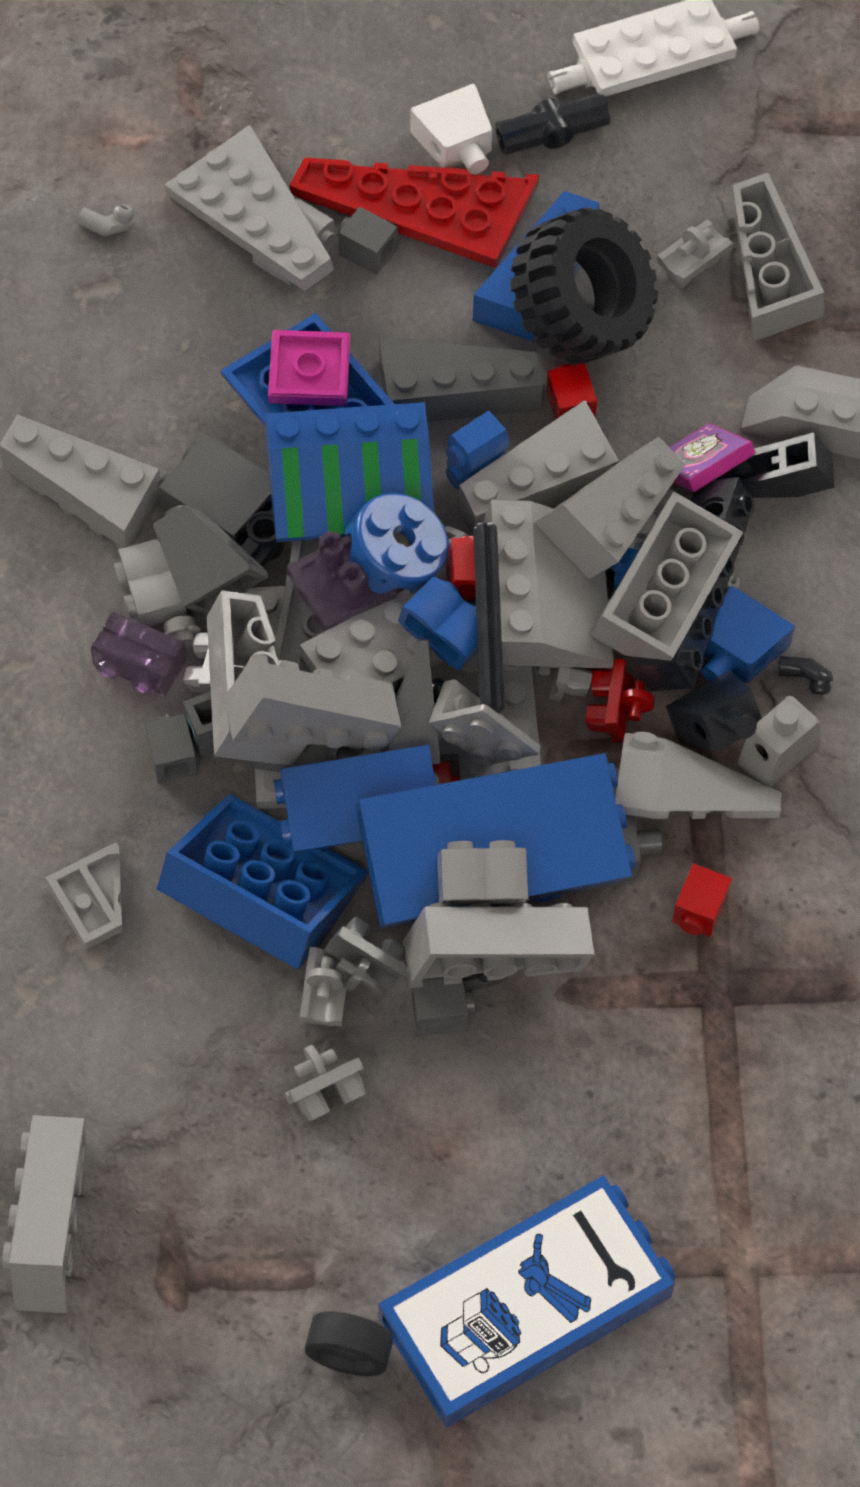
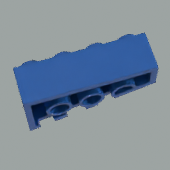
(494, 299)

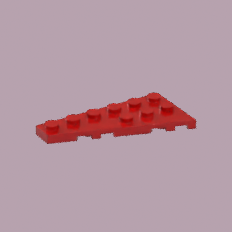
(430, 204)

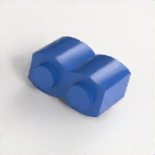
(475, 448)
(443, 620)

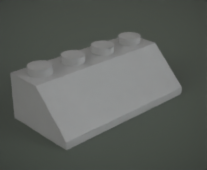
(667, 581)

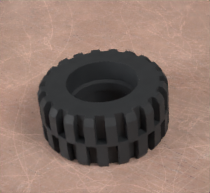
(549, 294)

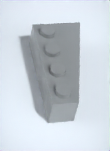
(83, 478)
(611, 510)
(236, 632)
(310, 708)
(496, 941)
(45, 1213)

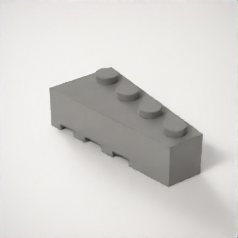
(775, 267)
(542, 468)

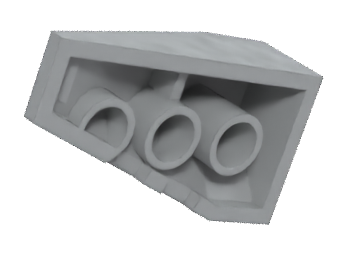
(667, 777)

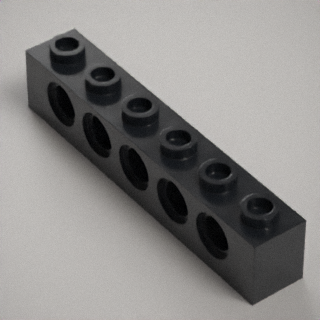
(734, 505)

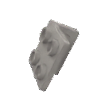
(478, 728)

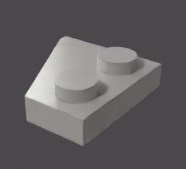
(91, 895)

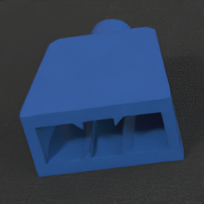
(745, 638)

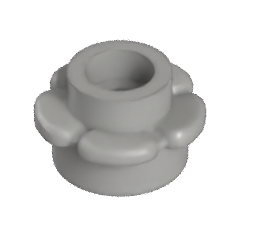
(182, 628)

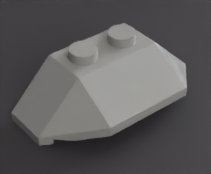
(806, 403)

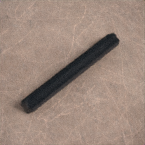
(488, 616)

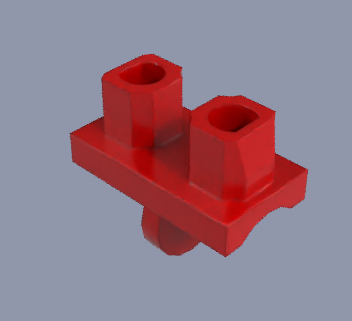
(622, 701)

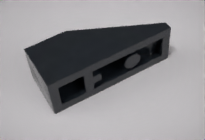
(786, 468)

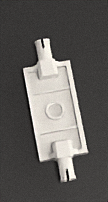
(652, 47)

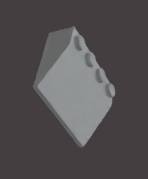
(544, 595)

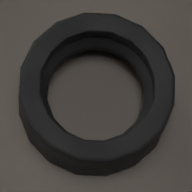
(349, 1343)

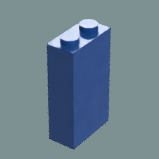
(324, 794)

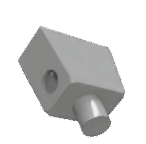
(785, 736)

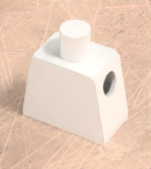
(454, 129)

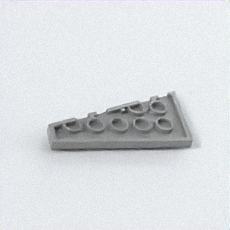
(250, 204)

